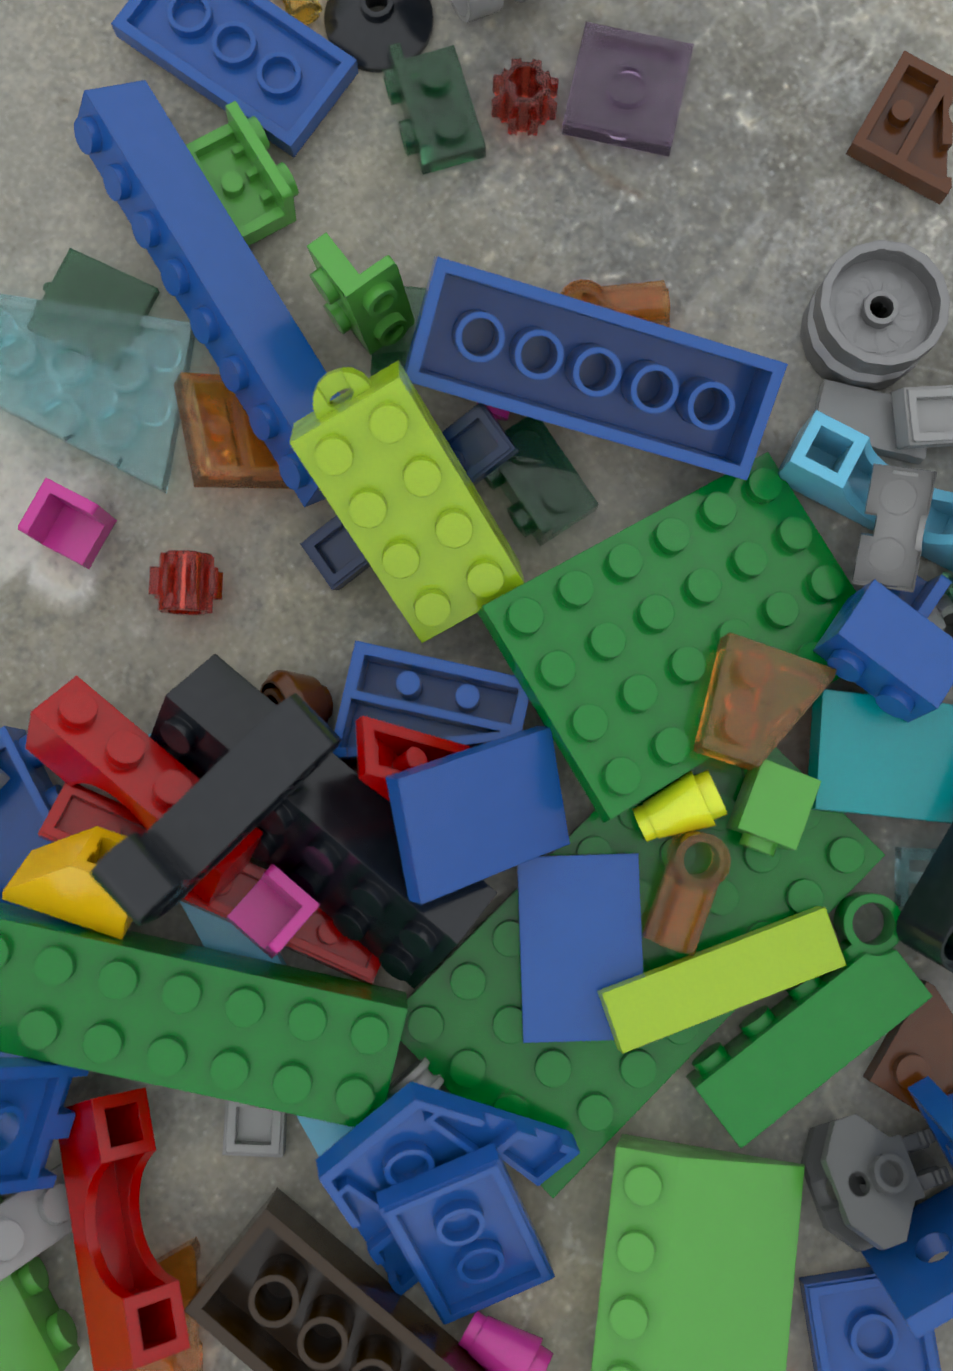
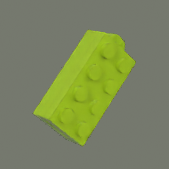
(404, 498)

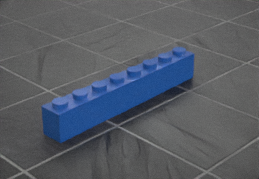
(205, 266)

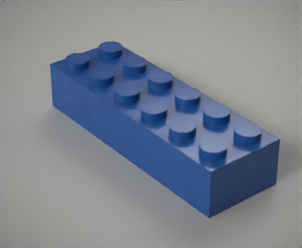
(591, 369)

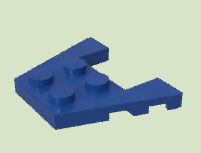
(415, 1134)

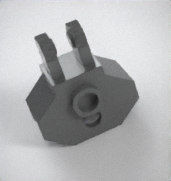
(870, 1180)

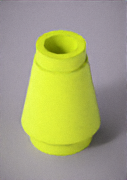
(681, 807)

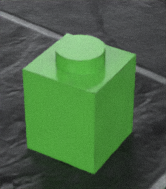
(773, 807)

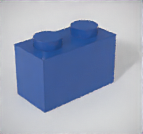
(889, 652)

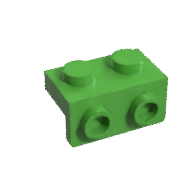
(245, 176)
(365, 303)

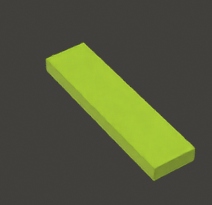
(721, 978)

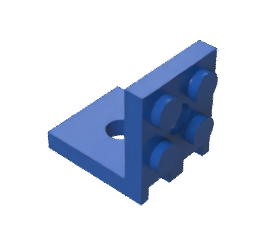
(31, 1119)
(915, 1286)

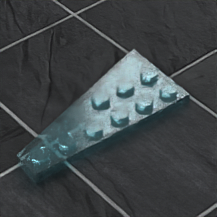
(96, 380)

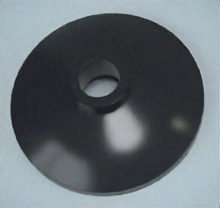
(369, 33)

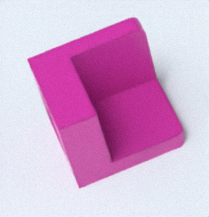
(67, 523)
(272, 911)

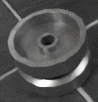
(875, 315)

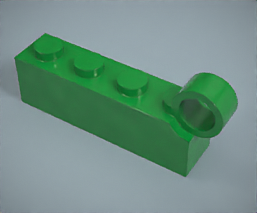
(811, 1031)

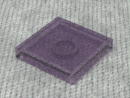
(627, 89)

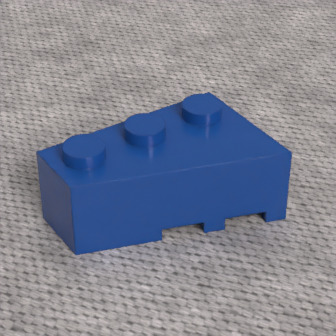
(428, 697)

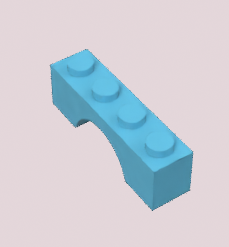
(835, 469)

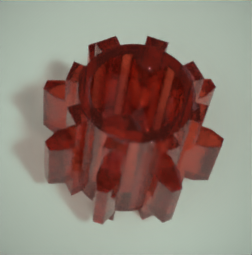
(529, 81)
(185, 583)

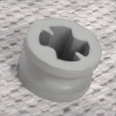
(417, 1073)

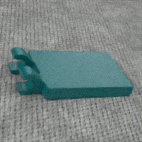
(880, 761)

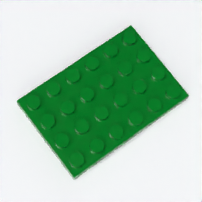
(630, 629)

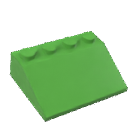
(697, 1260)

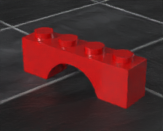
(98, 746)
(127, 1297)

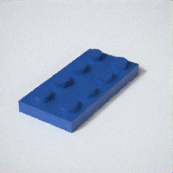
(246, 56)

